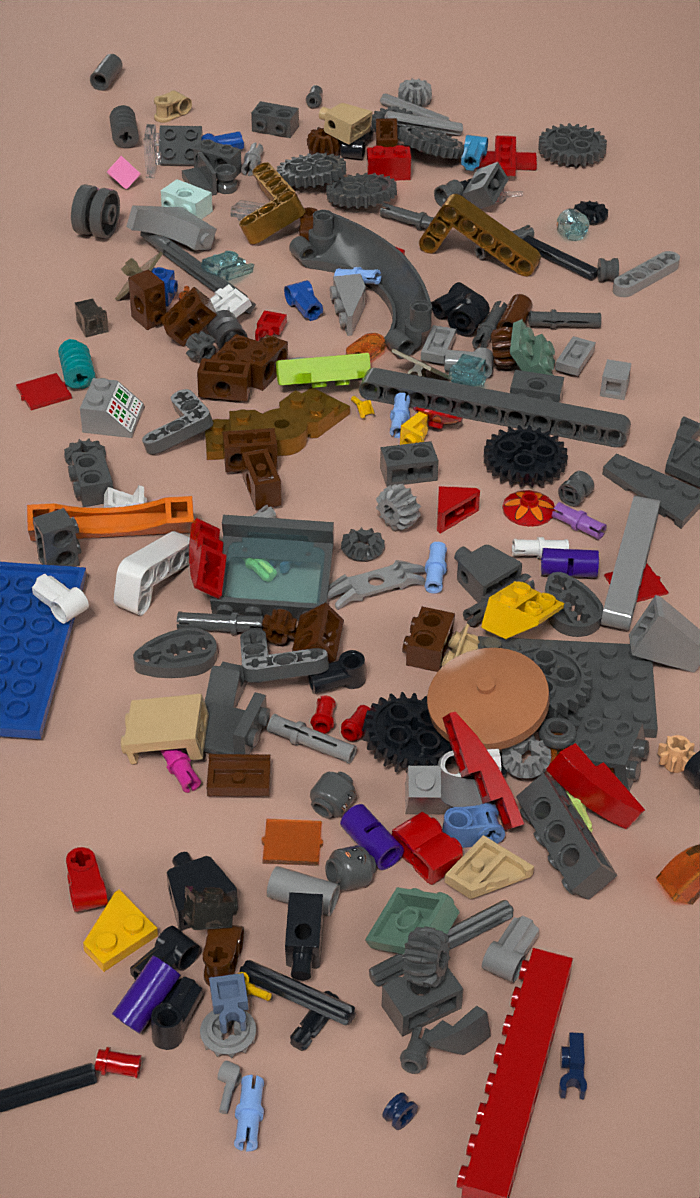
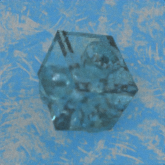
(469, 371)

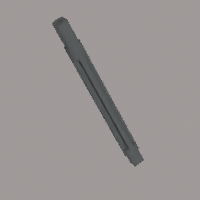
(189, 263)

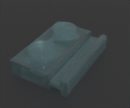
(228, 265)

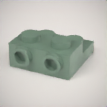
(531, 351)
(407, 911)

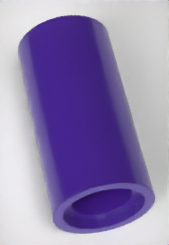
(570, 561)
(372, 835)
(145, 994)

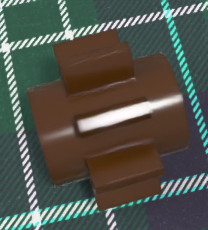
(279, 626)

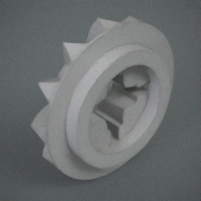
(533, 765)
(213, 1037)

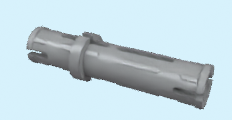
(300, 734)

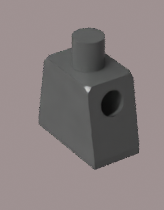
(485, 570)

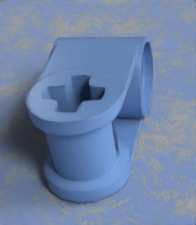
(471, 823)

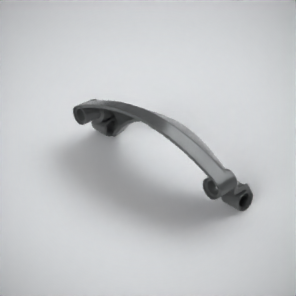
(345, 245)

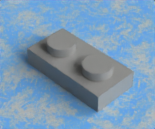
(437, 343)
(575, 356)

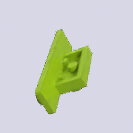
(323, 369)

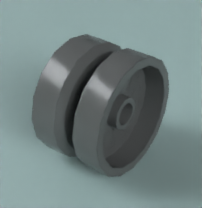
(95, 211)

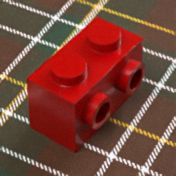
(389, 161)

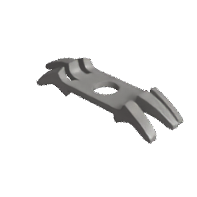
(358, 586)

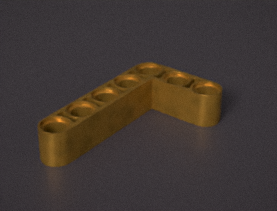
(277, 213)
(483, 231)

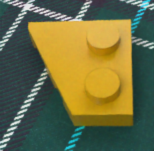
(118, 932)

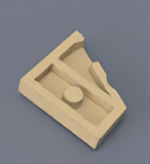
(486, 869)

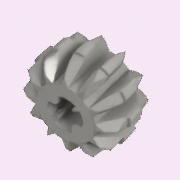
(415, 92)
(398, 507)

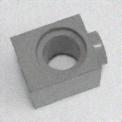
(615, 379)

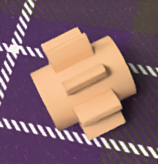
(675, 753)

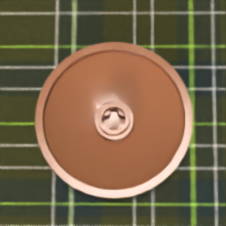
(494, 692)

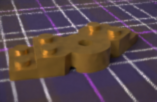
(297, 418)

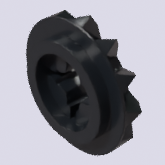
(594, 211)

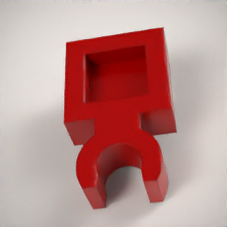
(270, 324)

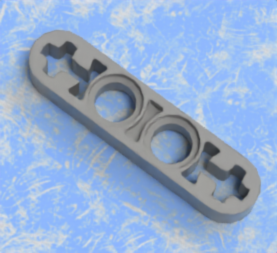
(649, 272)

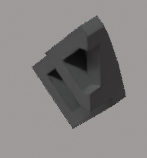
(463, 1036)

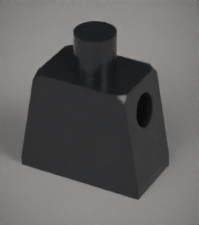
(197, 873)
(304, 934)

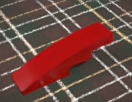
(206, 558)
(476, 760)

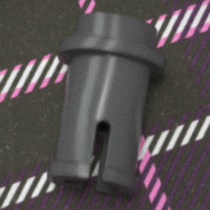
(314, 98)
(414, 1057)

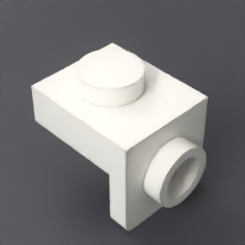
(117, 498)

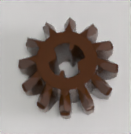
(322, 143)
(501, 347)

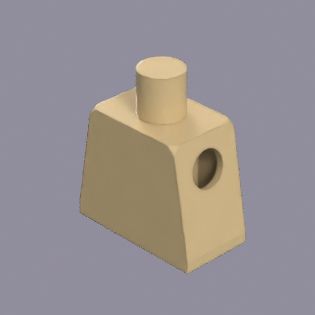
(346, 122)

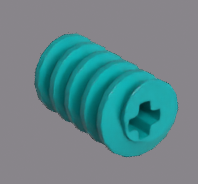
(76, 364)

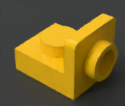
(414, 429)

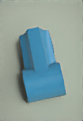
(474, 149)

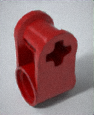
(84, 880)

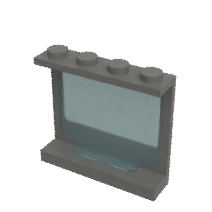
(274, 565)

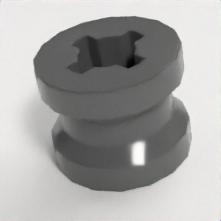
(607, 269)

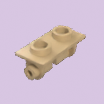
(460, 644)

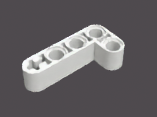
(148, 567)

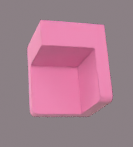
(123, 172)

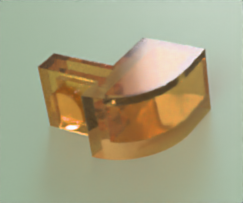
(682, 876)

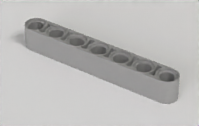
(630, 563)

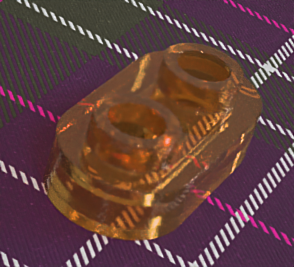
(369, 343)

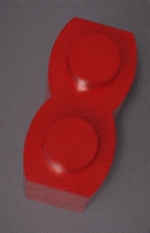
(427, 847)

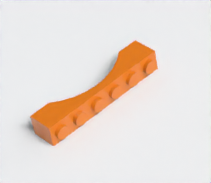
(142, 519)

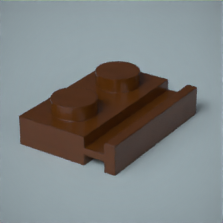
(239, 775)

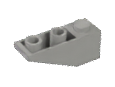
(349, 300)

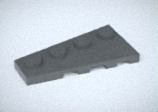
(677, 498)

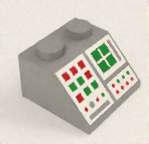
(110, 409)

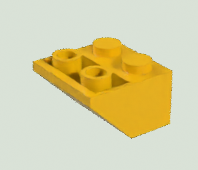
(518, 609)

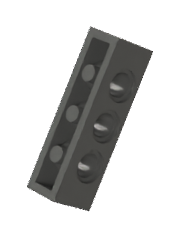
(565, 837)

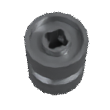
(224, 327)

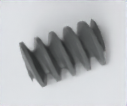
(124, 126)

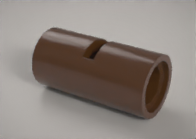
(517, 309)

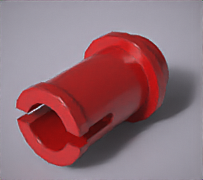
(323, 717)
(352, 728)
(117, 1063)

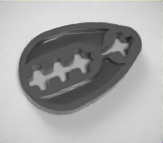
(578, 595)
(161, 653)

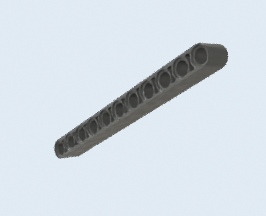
(497, 407)

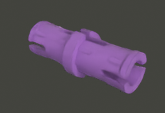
(579, 520)

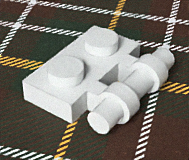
(230, 300)

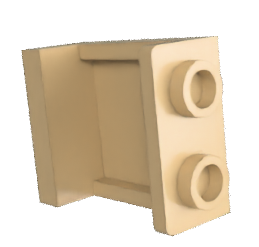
(166, 725)

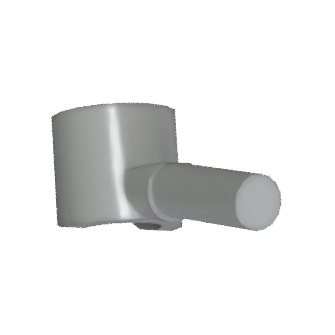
(229, 1074)

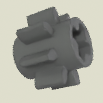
(200, 346)

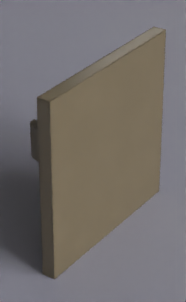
(132, 268)
(420, 367)

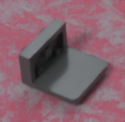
(178, 144)
(235, 729)
(616, 744)

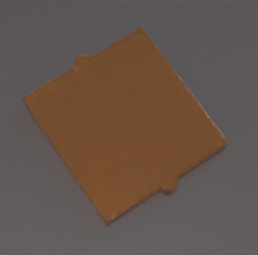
(292, 842)

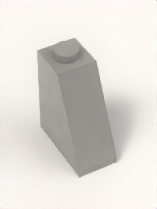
(666, 637)

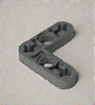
(193, 420)
(261, 667)

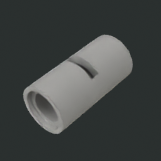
(286, 880)

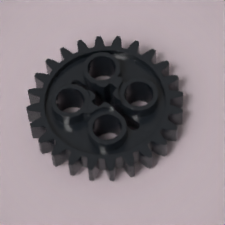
(525, 456)
(404, 733)

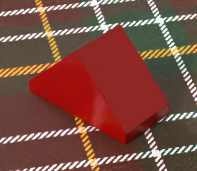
(455, 505)

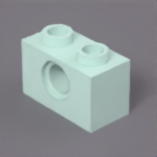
(187, 196)

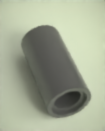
(106, 72)

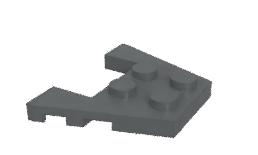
(685, 452)

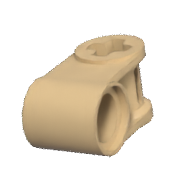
(171, 106)

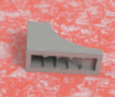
(174, 224)
(434, 791)

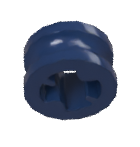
(400, 1111)

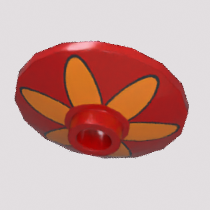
(437, 419)
(528, 508)

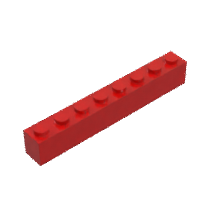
(518, 1077)

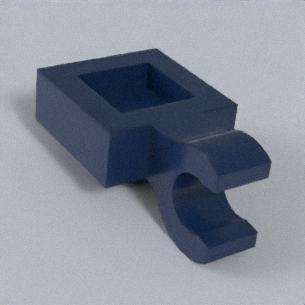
(573, 1059)

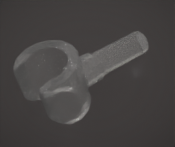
(505, 194)

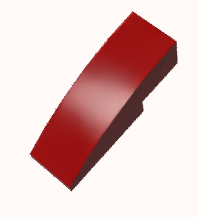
(595, 786)

